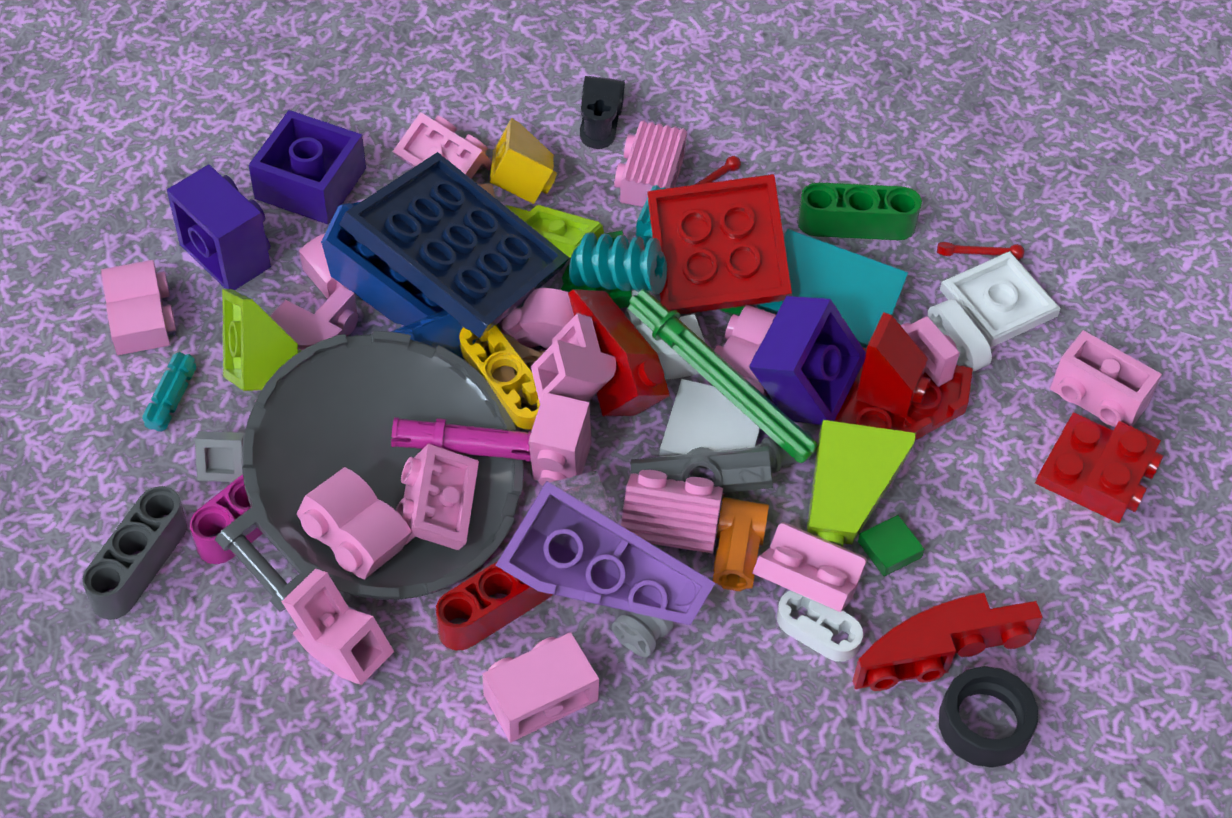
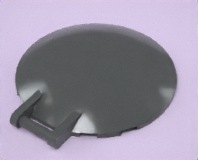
(338, 411)

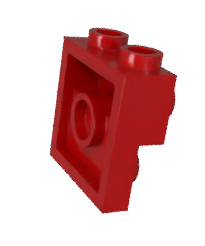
(1101, 466)

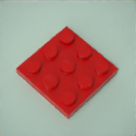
(721, 244)

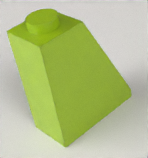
(852, 476)

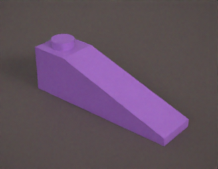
(592, 559)

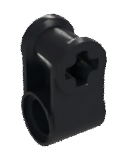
(600, 110)

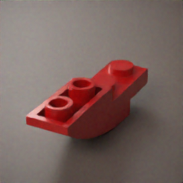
(929, 640)

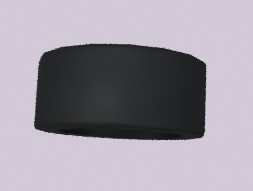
(1003, 686)

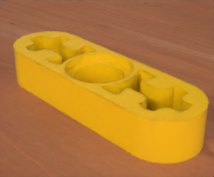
(503, 355)

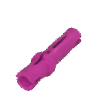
(461, 438)

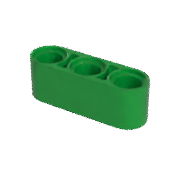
(859, 211)

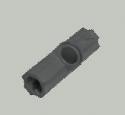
(732, 469)

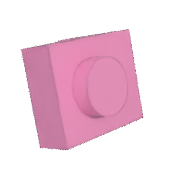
(937, 347)

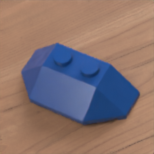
(372, 277)

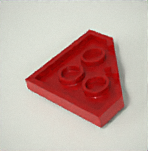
(939, 406)

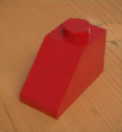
(893, 369)

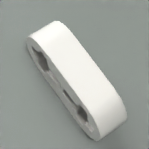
(969, 340)
(819, 626)

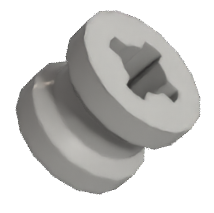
(640, 632)

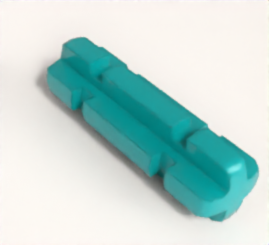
(169, 392)

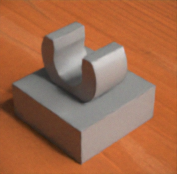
(218, 456)

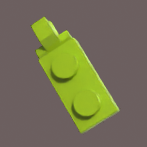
(559, 227)

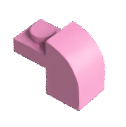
(540, 318)
(332, 319)
(573, 363)
(332, 632)

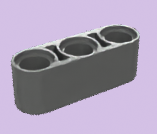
(137, 532)

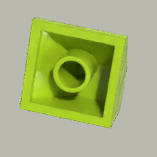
(252, 342)

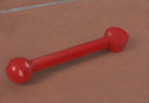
(732, 164)
(948, 249)

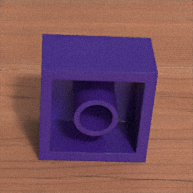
(307, 166)
(220, 227)
(808, 359)

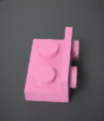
(438, 135)
(438, 496)
(811, 566)

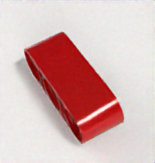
(483, 613)

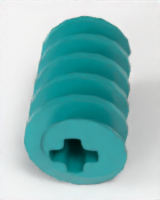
(618, 263)

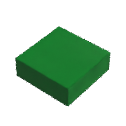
(891, 545)

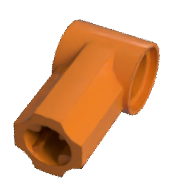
(739, 534)

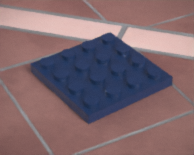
(455, 243)

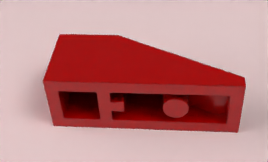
(638, 374)

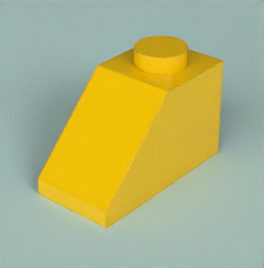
(522, 163)

